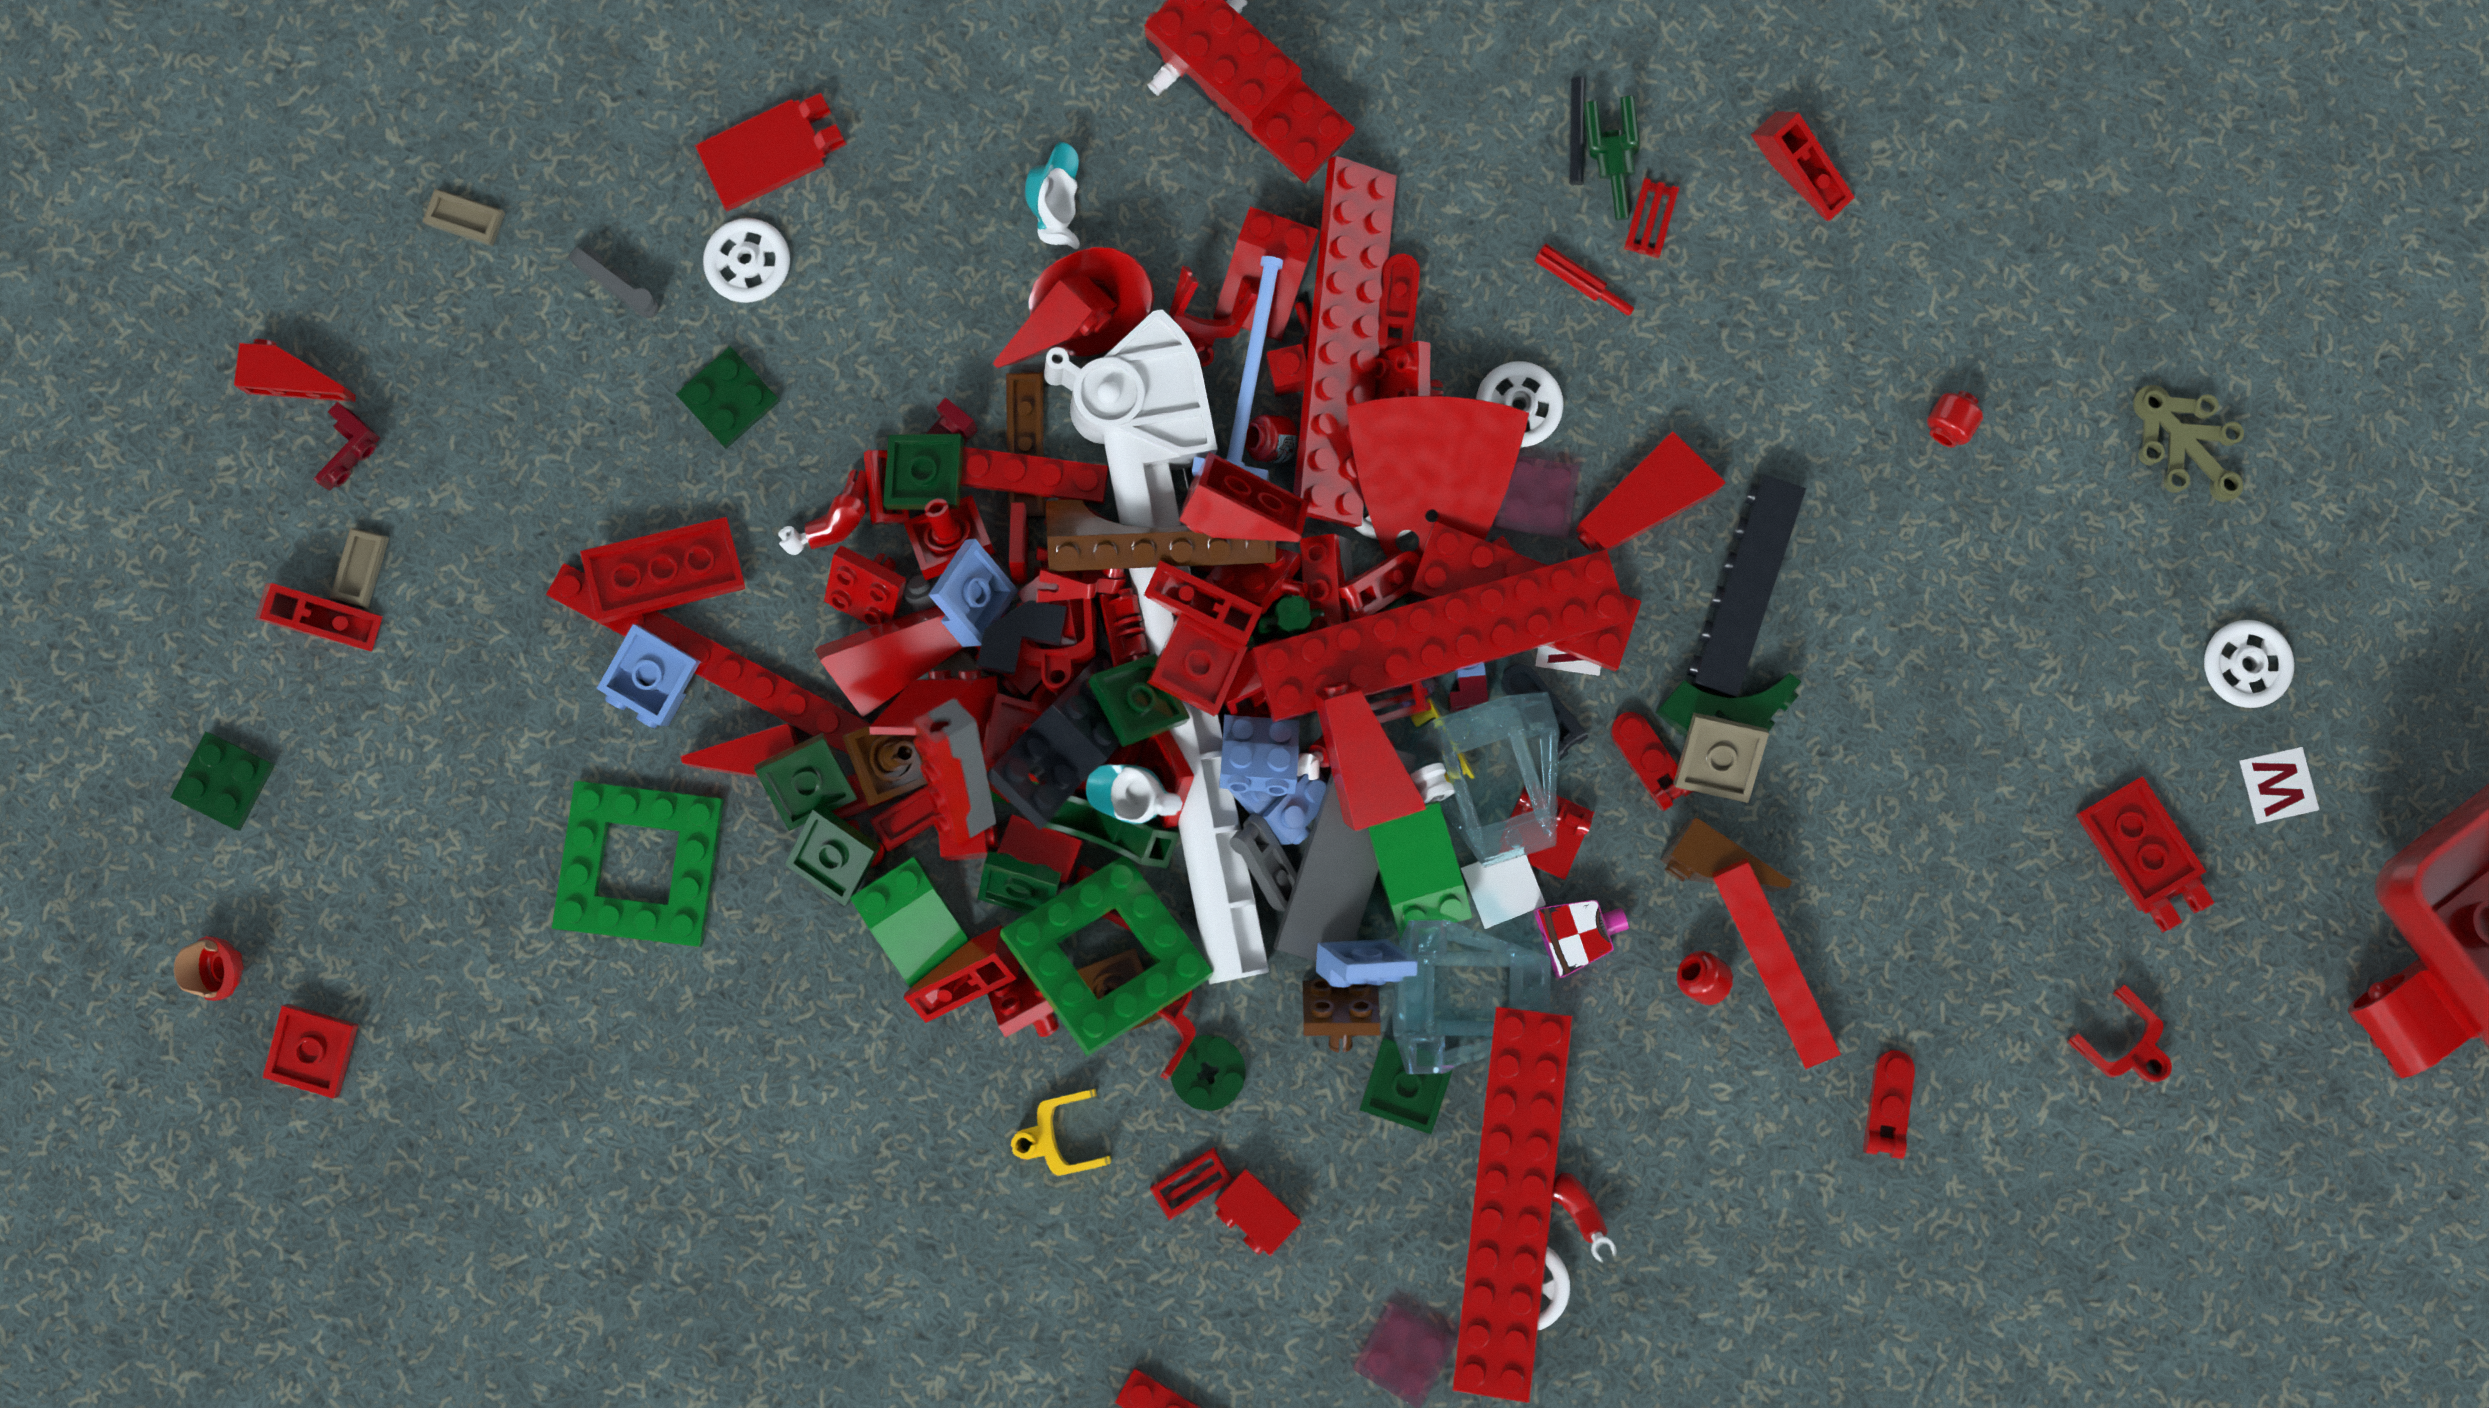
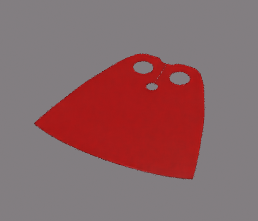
(1433, 456)

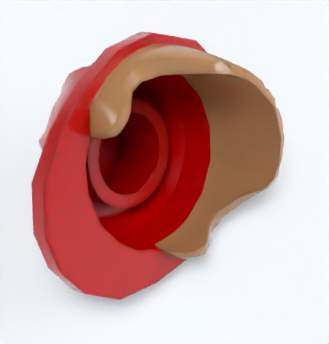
(209, 968)

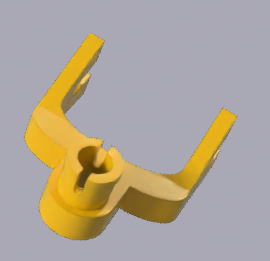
(1044, 1139)

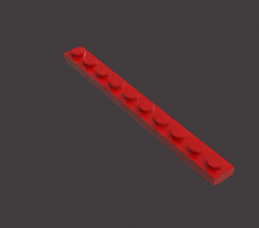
(722, 666)

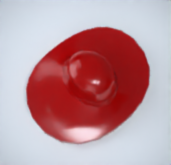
(1118, 277)

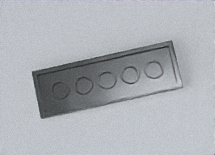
(1331, 880)

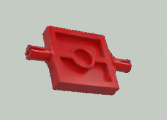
(1259, 581)

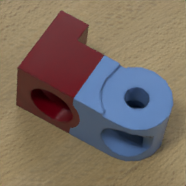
(1470, 688)

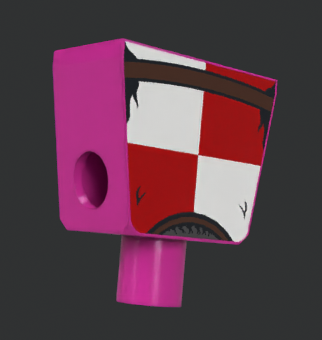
(1577, 933)

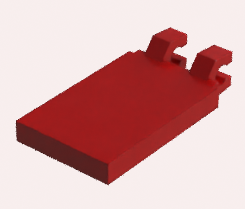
(768, 150)
(2146, 852)

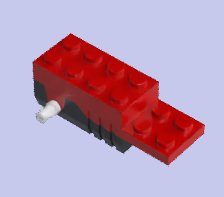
(1246, 81)

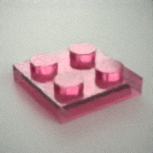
(1539, 498)
(1404, 1355)

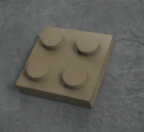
(1721, 757)

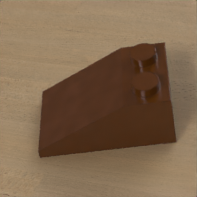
(1703, 850)

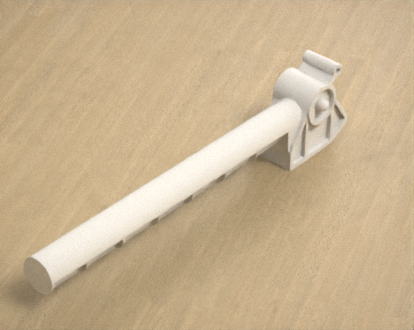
(1153, 418)

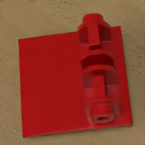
(1123, 626)
(1572, 825)

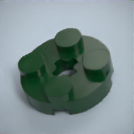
(1229, 1080)

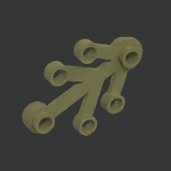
(2184, 439)

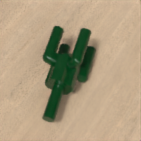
(1614, 150)
(1290, 618)

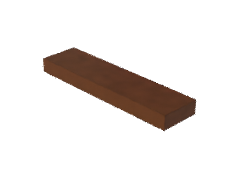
(1025, 429)

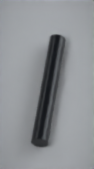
(1577, 131)

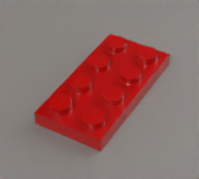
(662, 570)

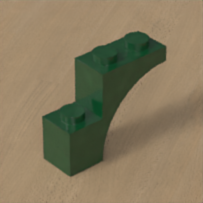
(1750, 710)
(1143, 843)

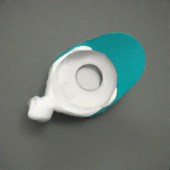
(1051, 195)
(1130, 793)

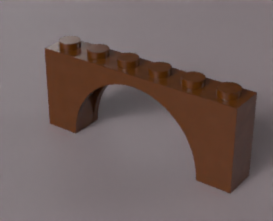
(1088, 542)

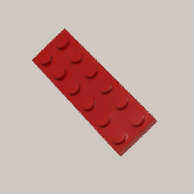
(1462, 561)

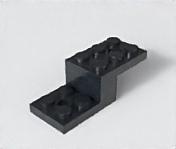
(1058, 749)

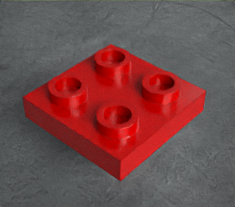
(1405, 372)
(942, 532)
(864, 587)
(1020, 1005)

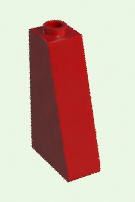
(1654, 492)
(887, 657)
(1363, 763)

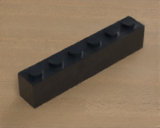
(1747, 586)

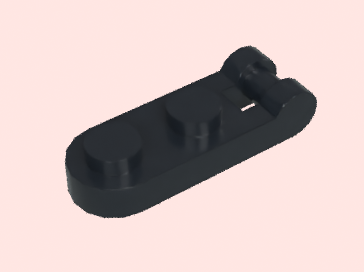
(1524, 680)

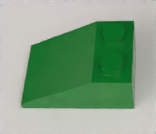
(1419, 868)
(910, 920)

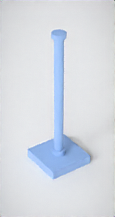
(1251, 369)

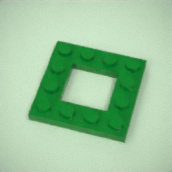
(577, 898)
(1091, 1021)

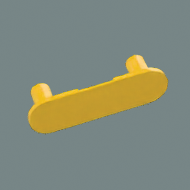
(1423, 717)

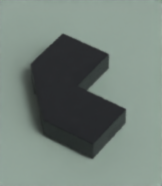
(1030, 622)

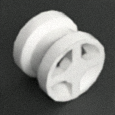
(1432, 783)

